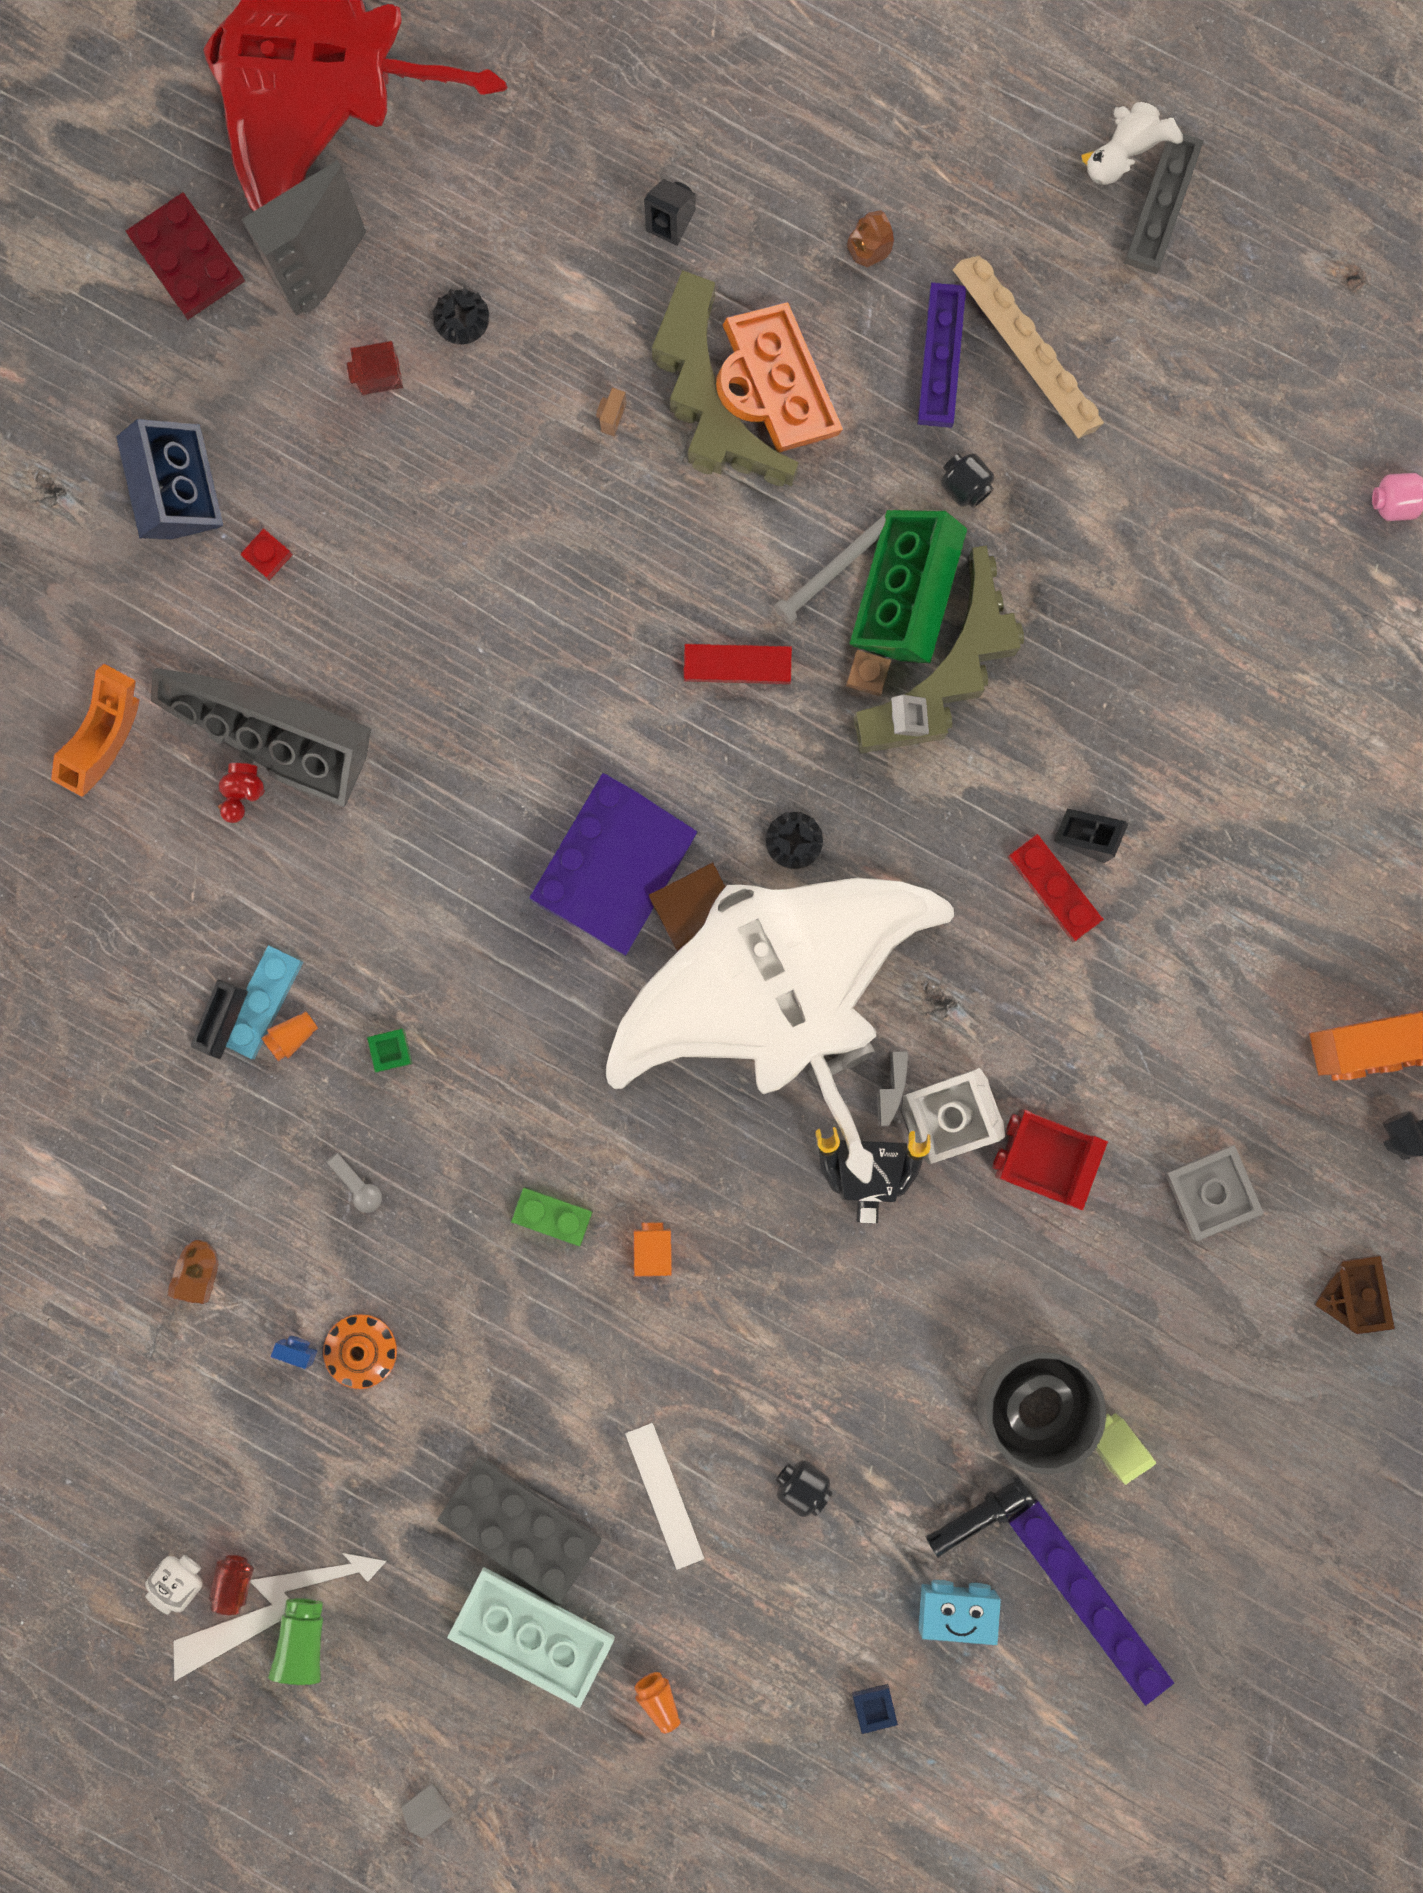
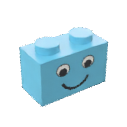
(959, 1613)

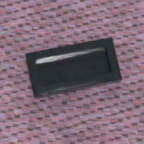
(219, 1019)

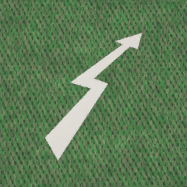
(210, 1643)

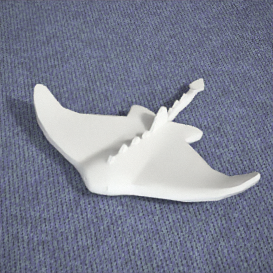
(776, 985)

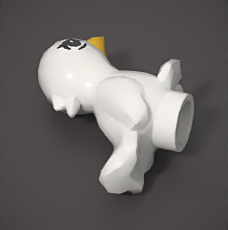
(1135, 134)

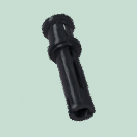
(994, 1508)

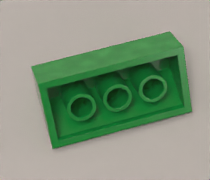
(909, 585)

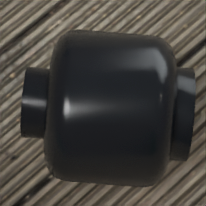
(967, 480)
(803, 1488)

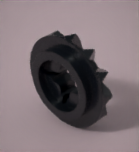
(476, 320)
(804, 853)

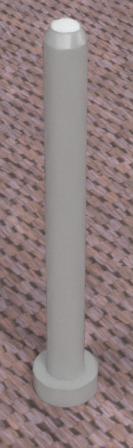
(787, 609)

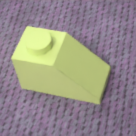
(1123, 1450)

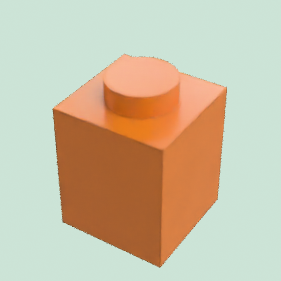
(652, 1250)

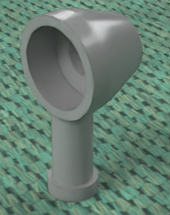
(846, 1060)

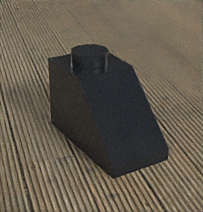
(669, 210)

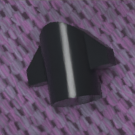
(1404, 1135)

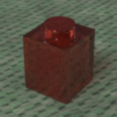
(375, 368)

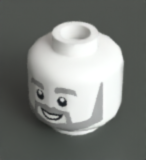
(173, 1584)

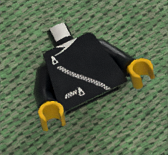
(891, 1176)

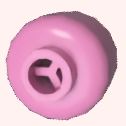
(1399, 497)

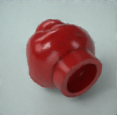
(238, 785)

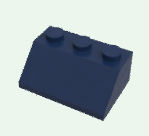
(168, 479)

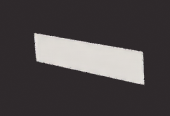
(664, 1496)

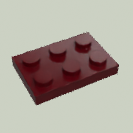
(185, 256)

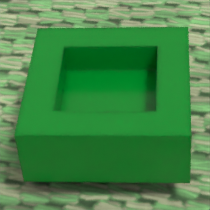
(389, 1050)

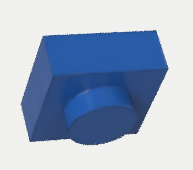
(294, 1351)

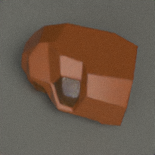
(871, 239)
(194, 1273)

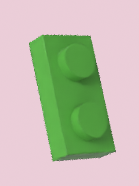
(551, 1216)

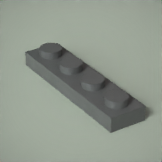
(1163, 204)

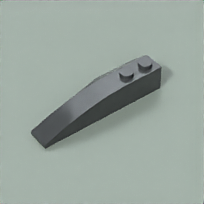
(285, 735)

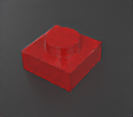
(266, 554)

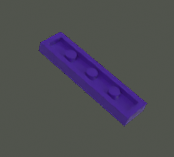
(941, 355)

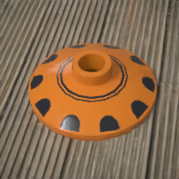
(378, 1348)

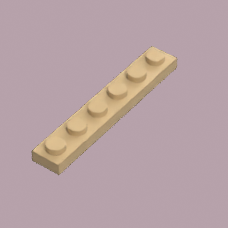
(1028, 346)

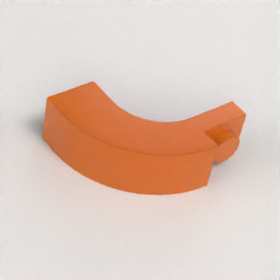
(101, 734)

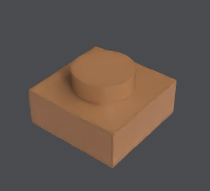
(611, 411)
(868, 673)

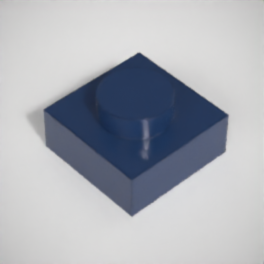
(874, 1708)

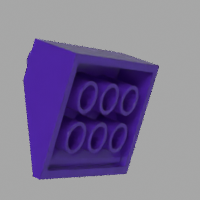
(611, 863)

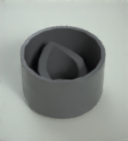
(1073, 1431)

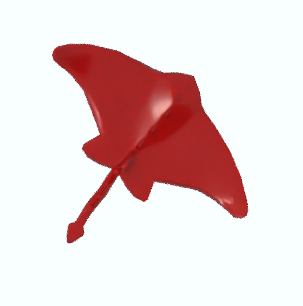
(298, 75)

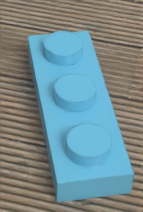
(263, 1001)

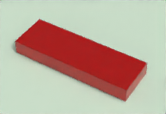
(737, 663)

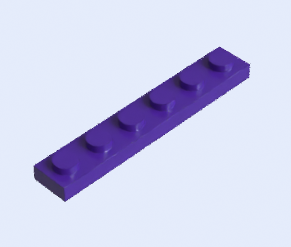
(1091, 1602)

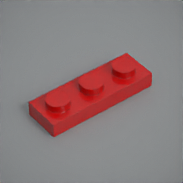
(1055, 888)

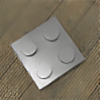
(1214, 1193)

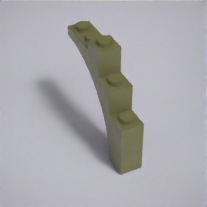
(719, 435)
(960, 676)

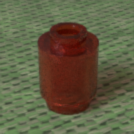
(230, 1585)

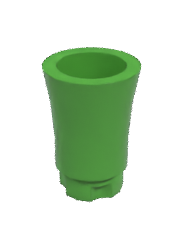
(299, 1644)

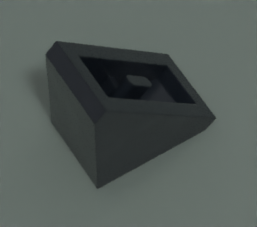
(1091, 834)

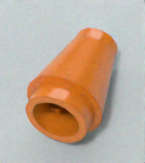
(288, 1036)
(657, 1701)

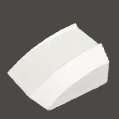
(956, 1115)

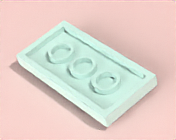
(531, 1637)

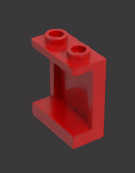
(1049, 1159)

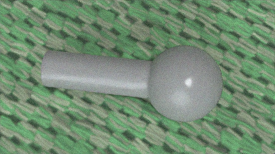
(365, 1196)

